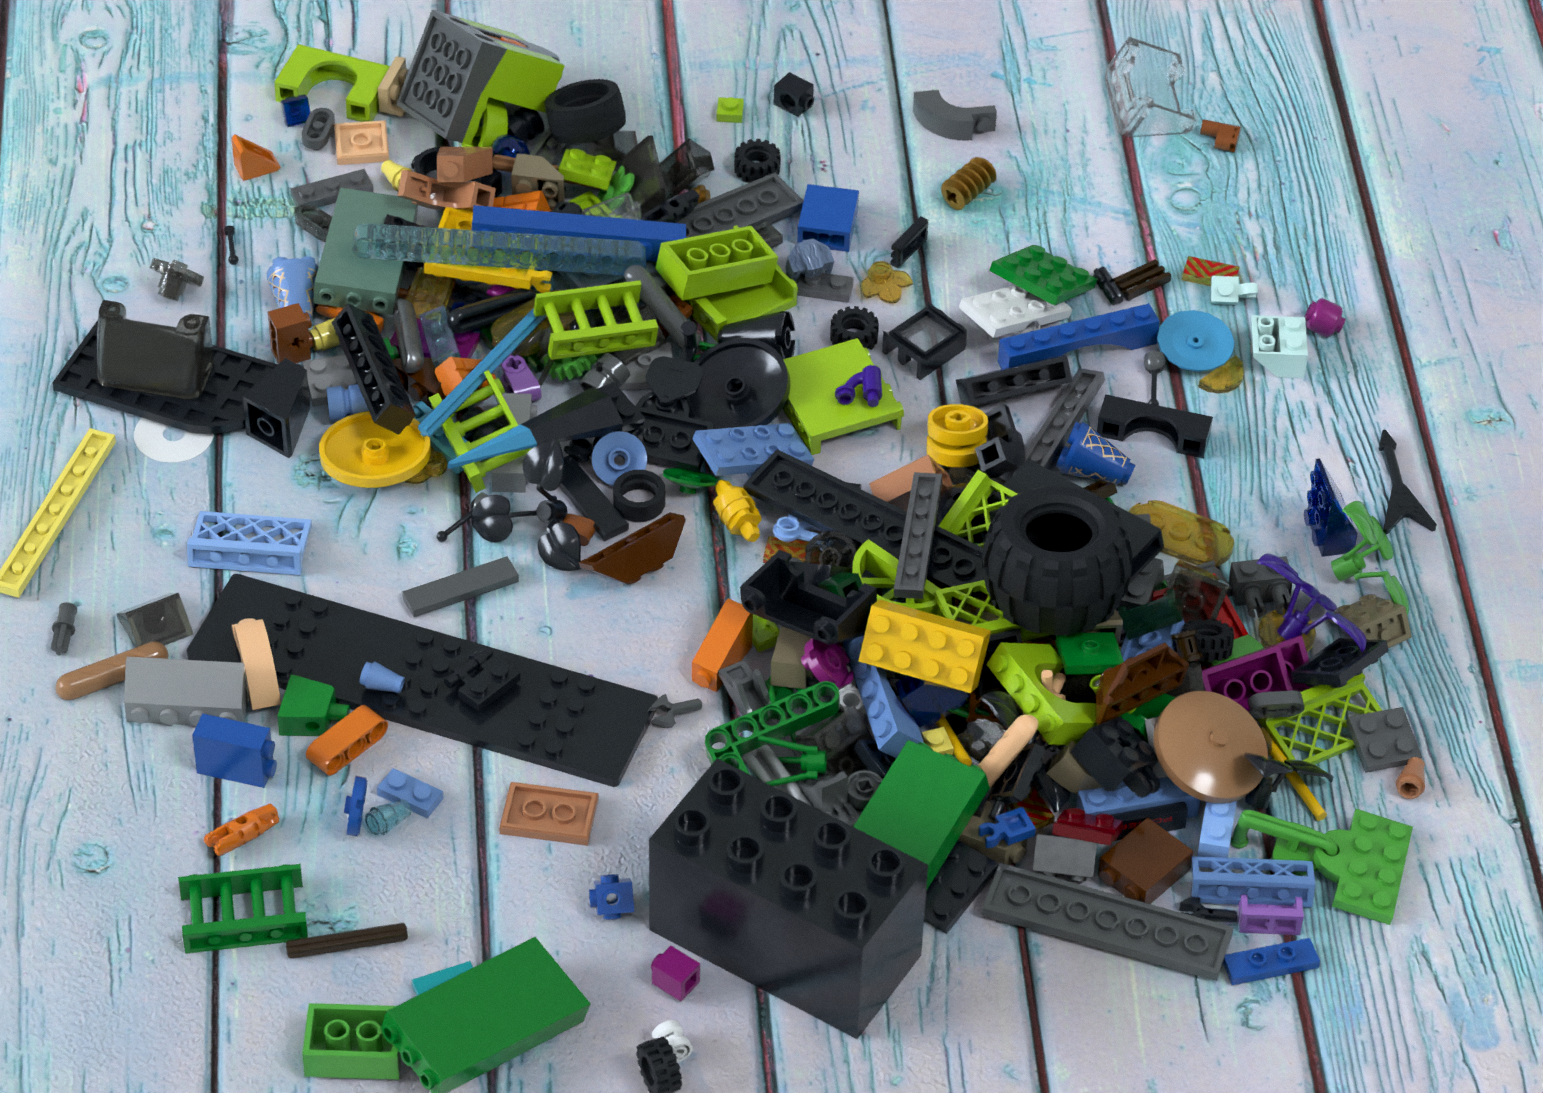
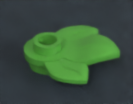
(619, 185)

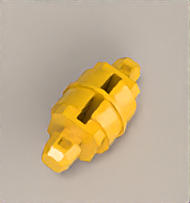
(737, 510)

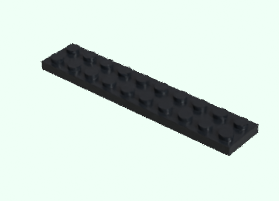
(860, 515)

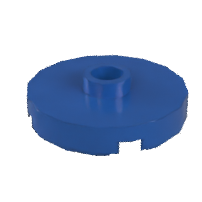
(354, 806)

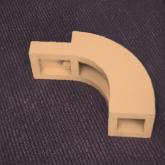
(258, 662)

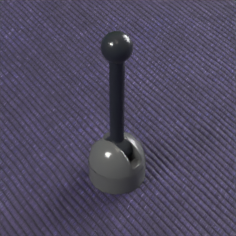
(1154, 364)
(443, 535)

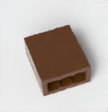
(1145, 862)

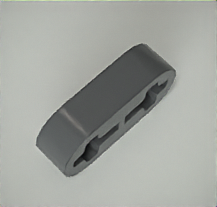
(1276, 704)

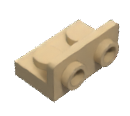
(391, 87)

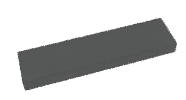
(460, 586)

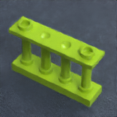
(597, 339)
(455, 430)

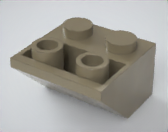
(536, 174)

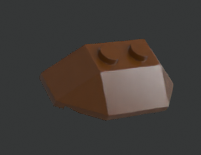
(638, 552)
(1138, 681)

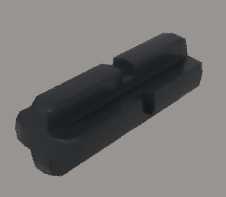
(1108, 285)

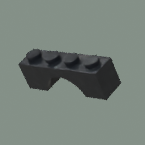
(1125, 417)

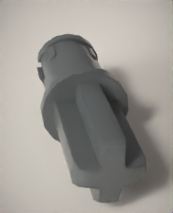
(63, 628)

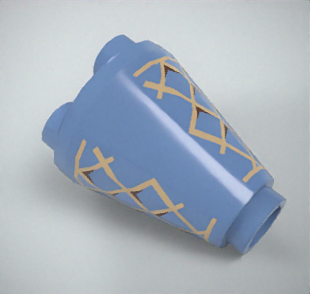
(293, 282)

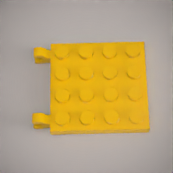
(513, 277)

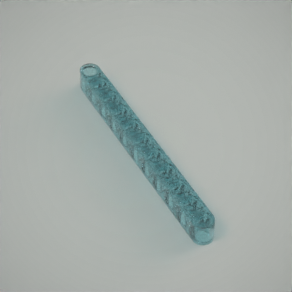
(485, 246)

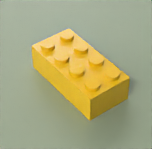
(924, 646)

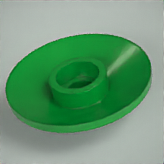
(689, 480)

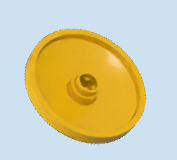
(371, 455)

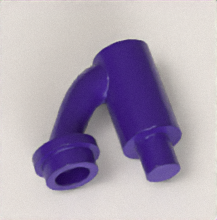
(872, 387)

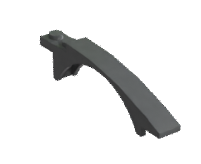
(826, 792)

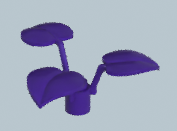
(1297, 622)

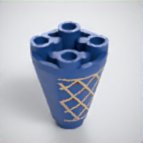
(1093, 457)

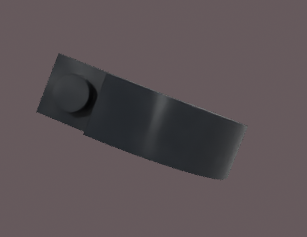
(1004, 446)

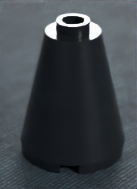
(770, 328)

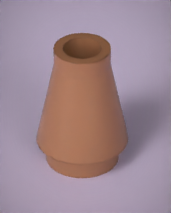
(1412, 779)

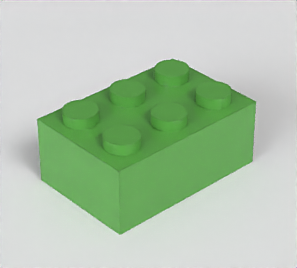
(348, 1043)

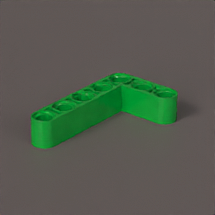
(756, 723)

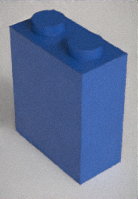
(829, 216)
(234, 750)

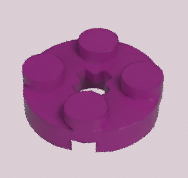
(827, 662)

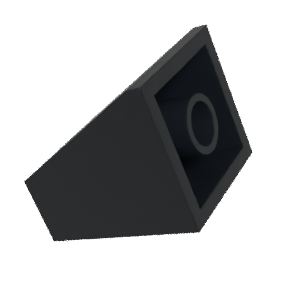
(278, 407)

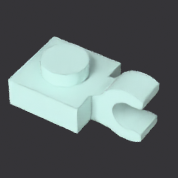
(1227, 290)

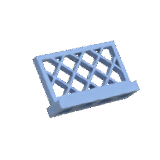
(248, 553)

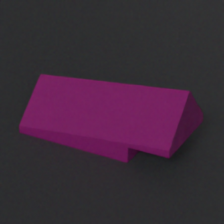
(1258, 672)

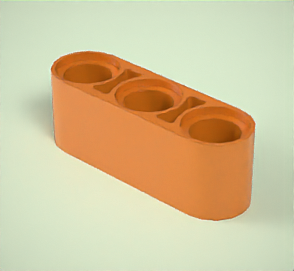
(346, 740)

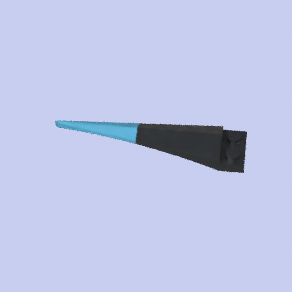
(581, 417)

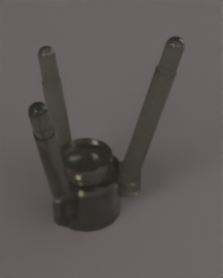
(544, 337)

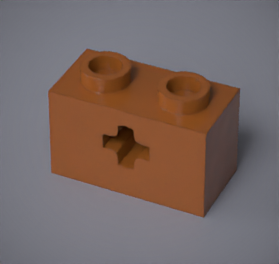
(290, 333)

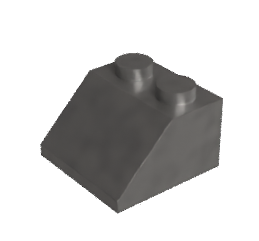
(1063, 856)

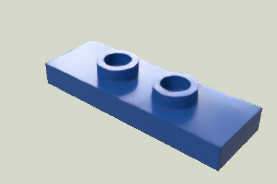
(1271, 961)

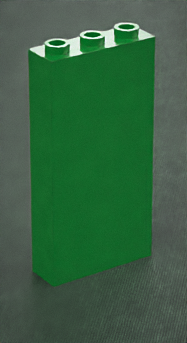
(924, 804)
(485, 1016)

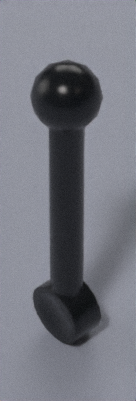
(230, 231)

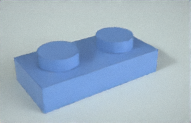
(419, 795)

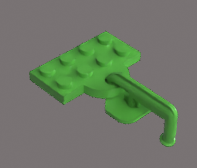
(1362, 861)

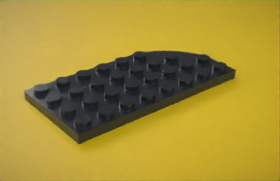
(213, 412)

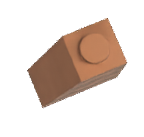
(463, 163)
(896, 486)

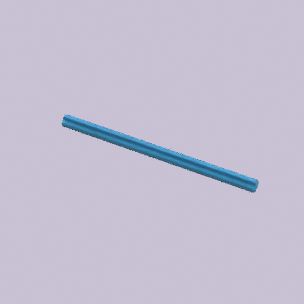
(477, 376)

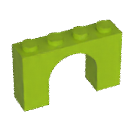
(312, 65)
(1019, 671)

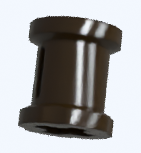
(1186, 645)

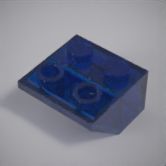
(928, 700)

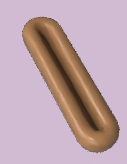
(104, 672)

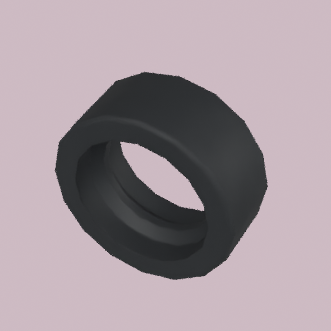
(639, 510)

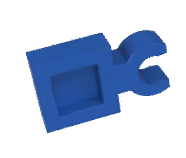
(1010, 826)

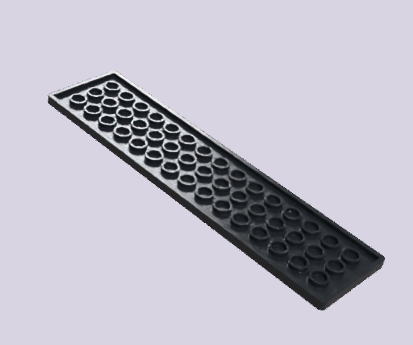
(544, 719)

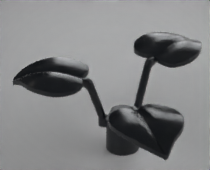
(562, 544)
(1007, 711)
(1262, 792)

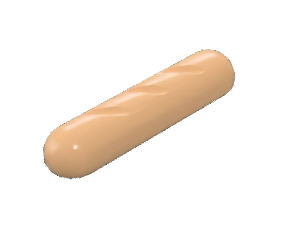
(1008, 747)

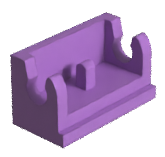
(1270, 918)

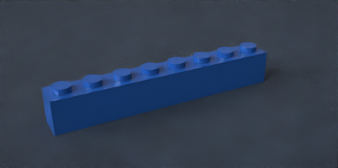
(510, 220)

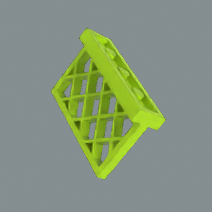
(970, 504)
(963, 593)
(1318, 699)

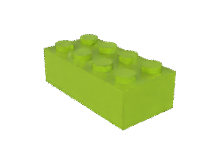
(716, 262)

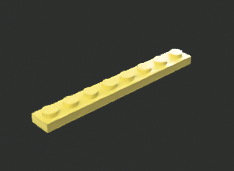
(55, 511)

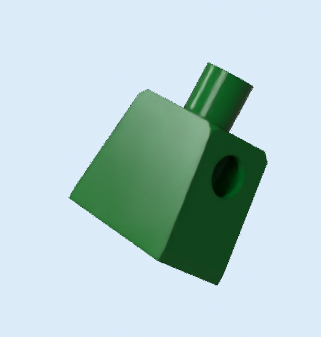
(308, 708)

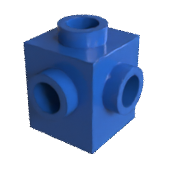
(620, 904)

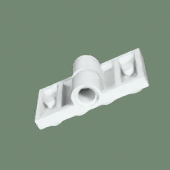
(1012, 311)

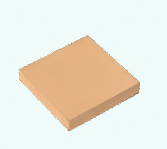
(361, 142)

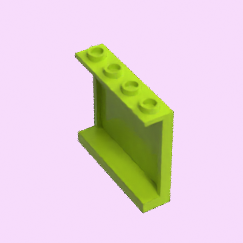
(745, 303)
(812, 395)

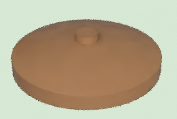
(1204, 743)

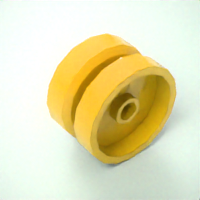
(955, 434)

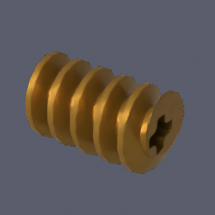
(968, 182)

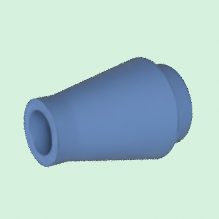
(378, 677)

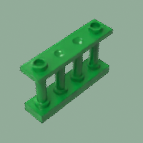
(244, 932)

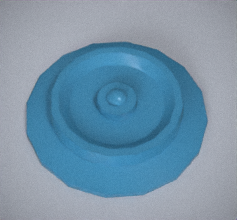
(1195, 341)

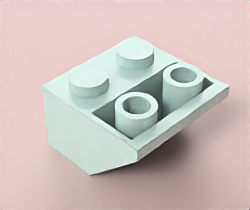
(1280, 344)

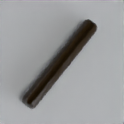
(346, 940)

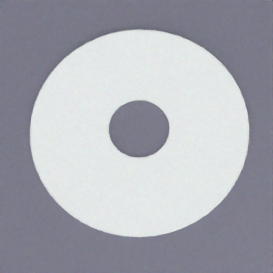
(151, 442)

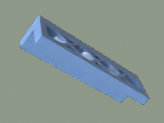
(1277, 889)

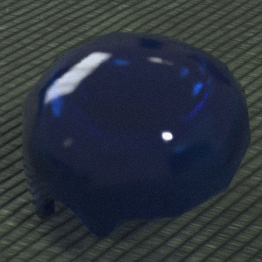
(509, 146)

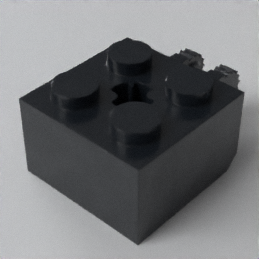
(1118, 757)

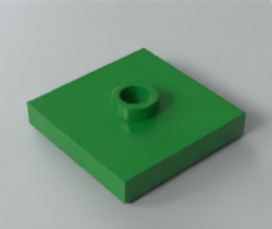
(1088, 652)

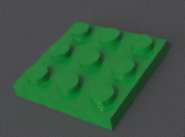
(1043, 274)

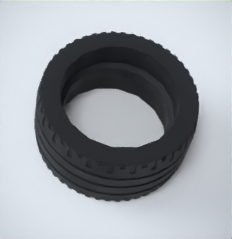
(585, 111)

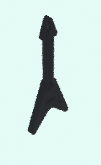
(1402, 501)

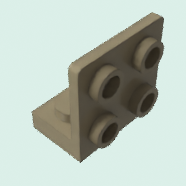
(1378, 619)

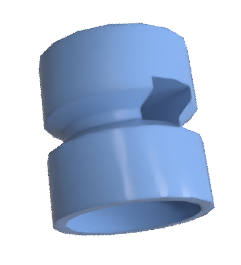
(344, 402)

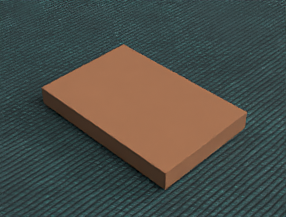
(549, 813)

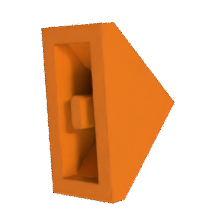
(252, 159)

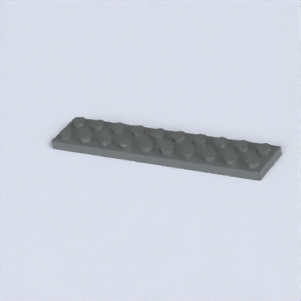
(745, 206)

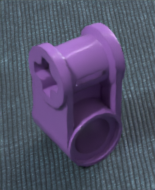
(519, 378)

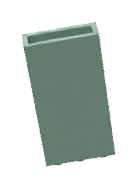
(354, 280)

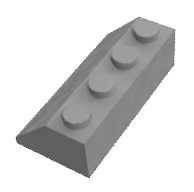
(183, 690)

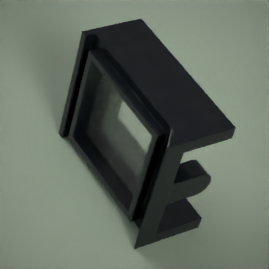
(927, 338)

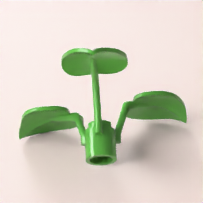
(1352, 564)

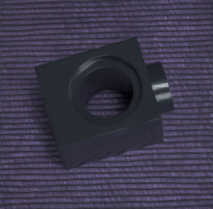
(793, 94)

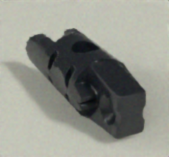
(674, 208)

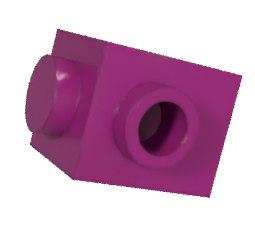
(675, 973)

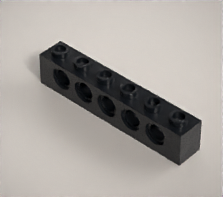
(373, 369)

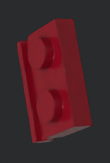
(1092, 828)

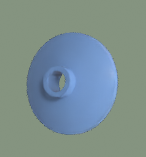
(616, 445)

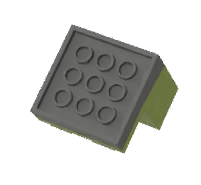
(465, 65)

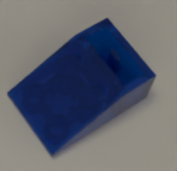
(1330, 527)

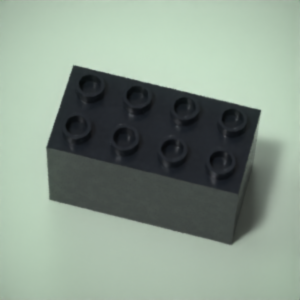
(787, 897)

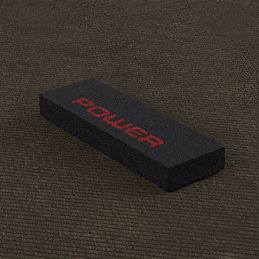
(1167, 816)

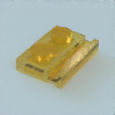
(429, 291)

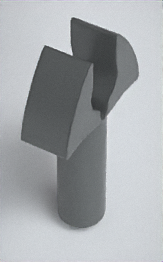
(673, 709)

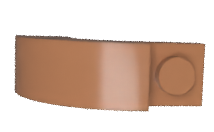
(437, 195)

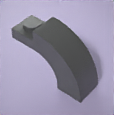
(950, 120)

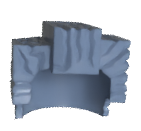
(809, 258)

